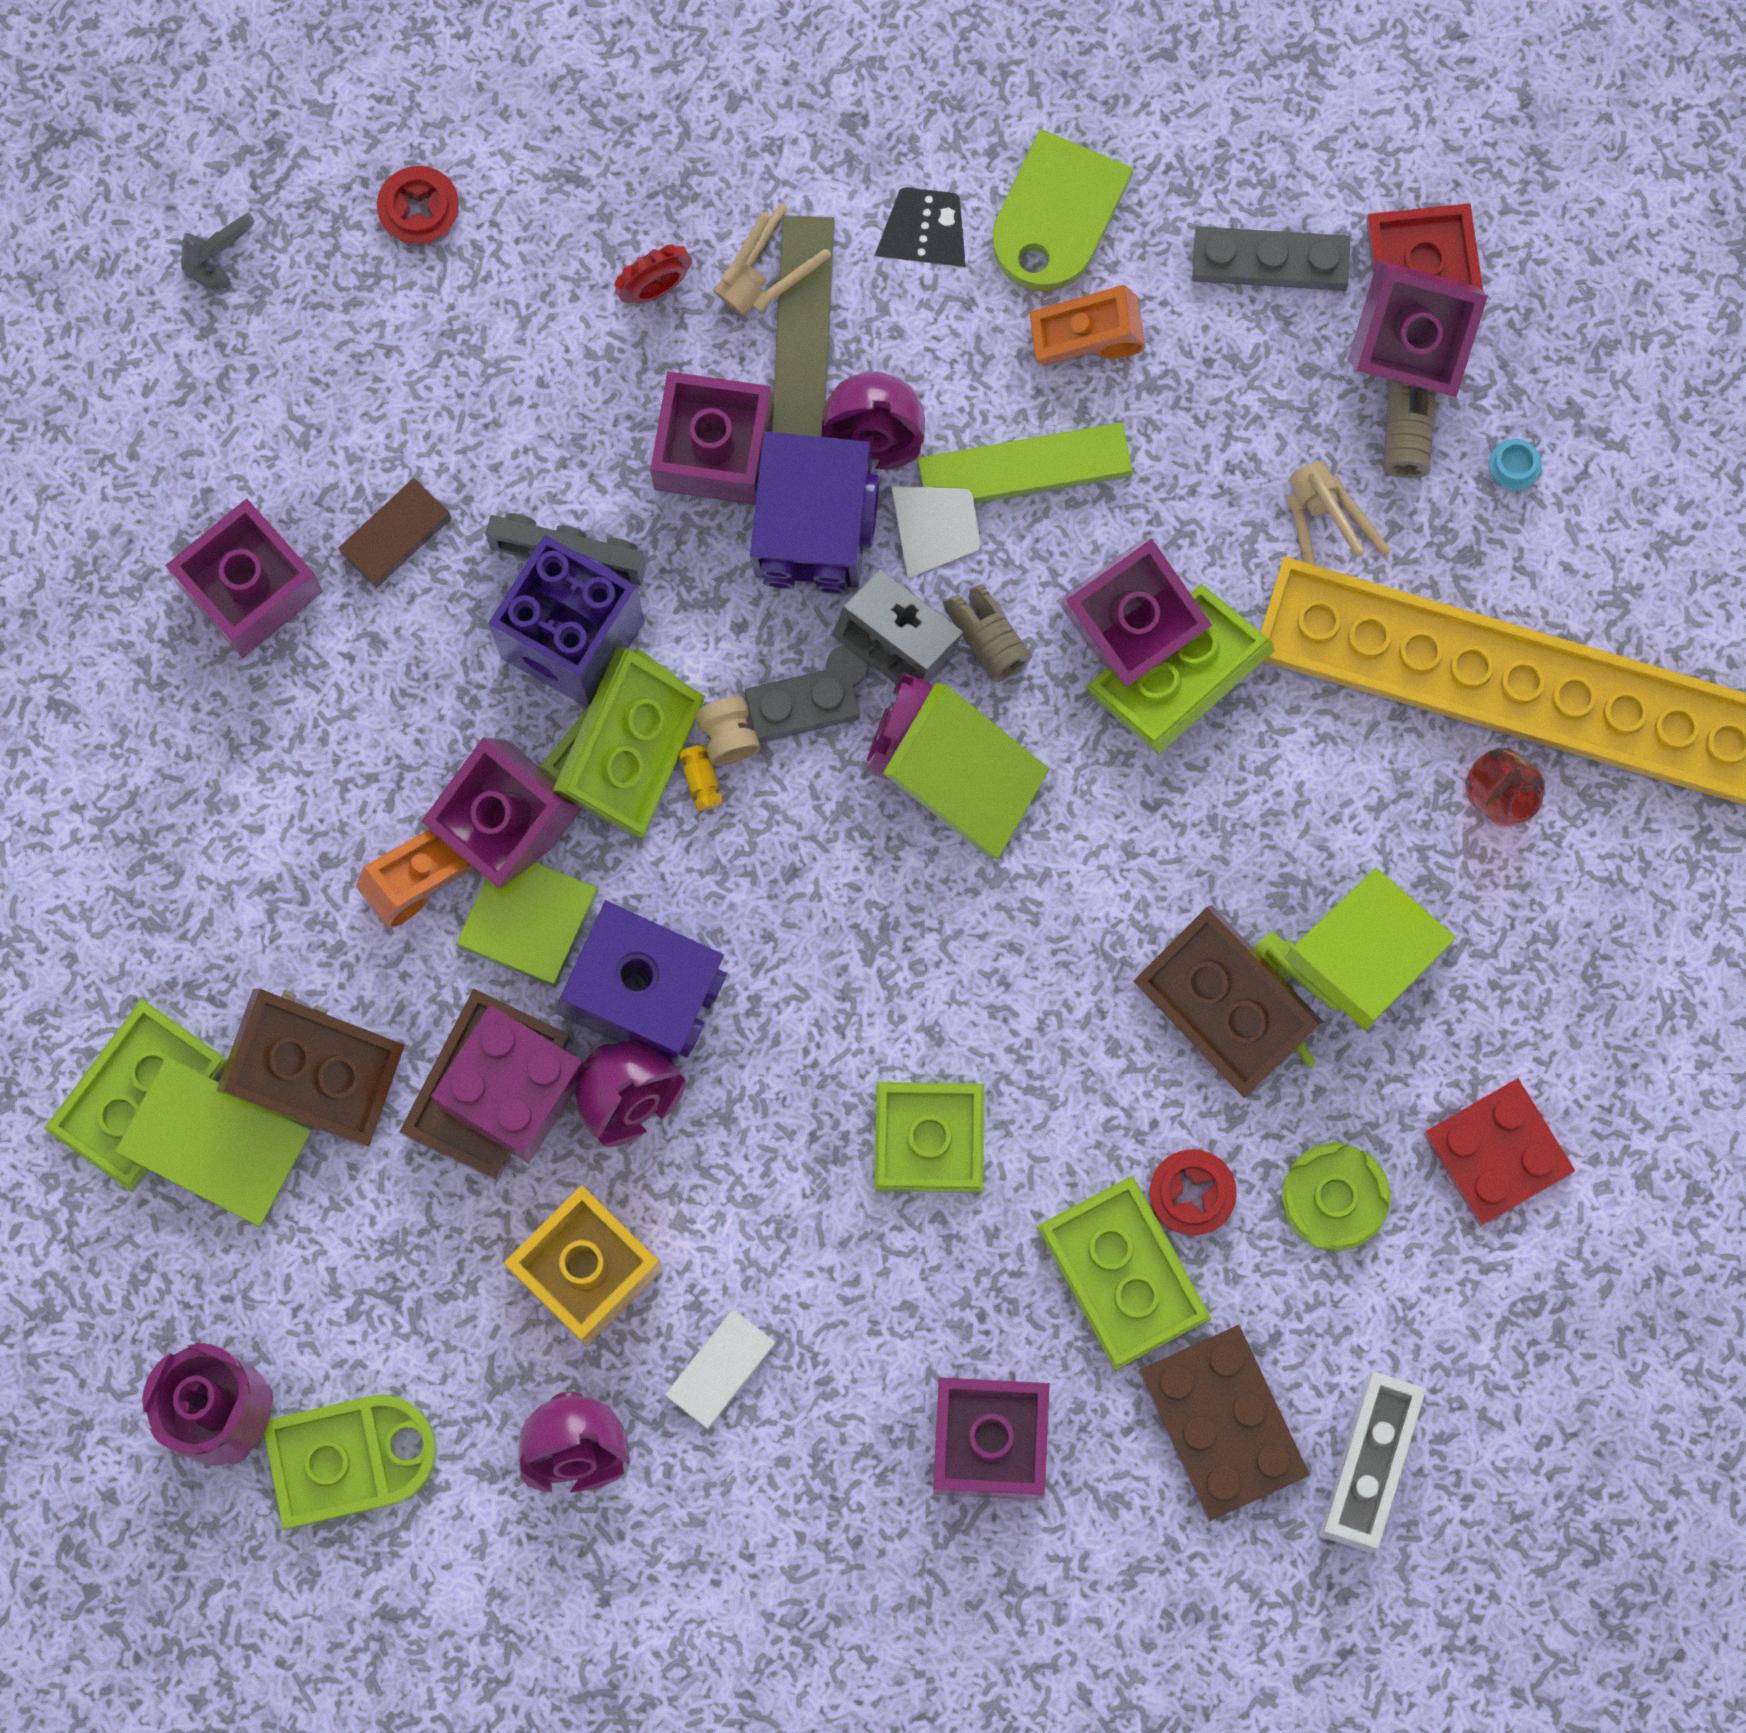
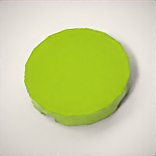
(1324, 1213)

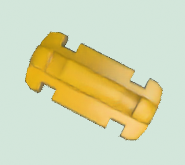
(701, 778)

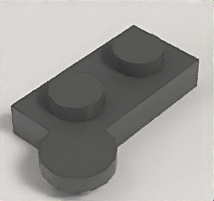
(809, 699)

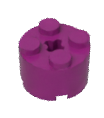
(207, 1404)

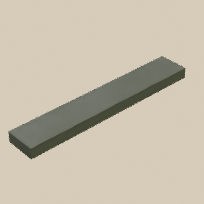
(803, 328)

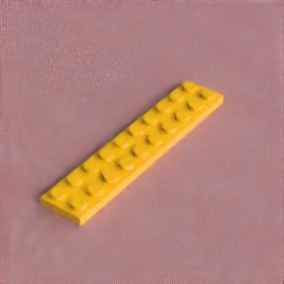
(1509, 679)

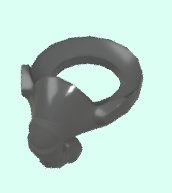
(198, 252)

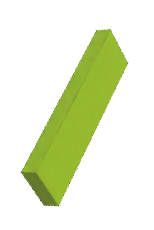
(1032, 464)

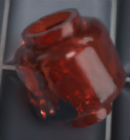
(1505, 787)

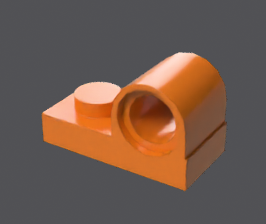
(1096, 323)
(408, 875)

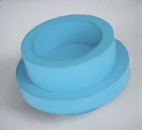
(1515, 464)

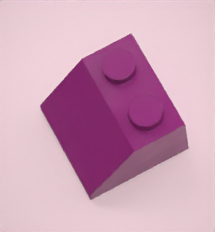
(1134, 612)
(500, 811)

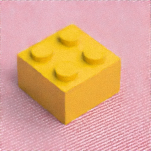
(584, 1265)

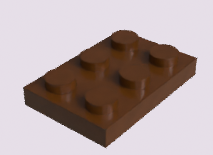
(1228, 1001)
(310, 1067)
(442, 1132)
(1224, 1423)

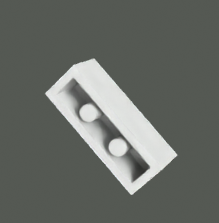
(1372, 1462)

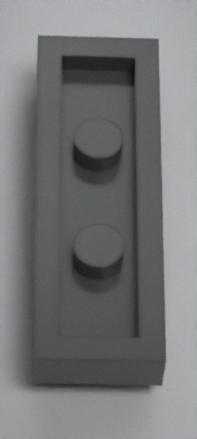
(1271, 258)
(521, 536)

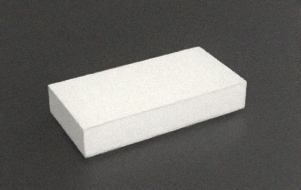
(720, 1369)

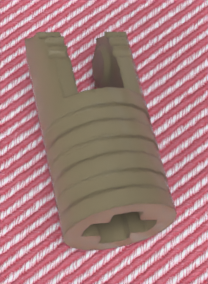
(1408, 434)
(991, 637)

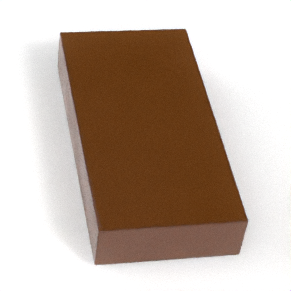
(395, 532)

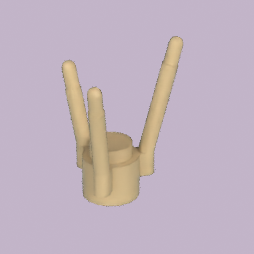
(742, 284)
(1321, 492)

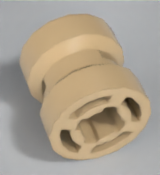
(726, 727)

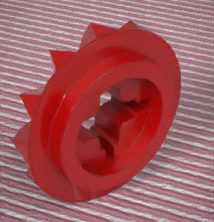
(417, 184)
(653, 274)
(1199, 1168)

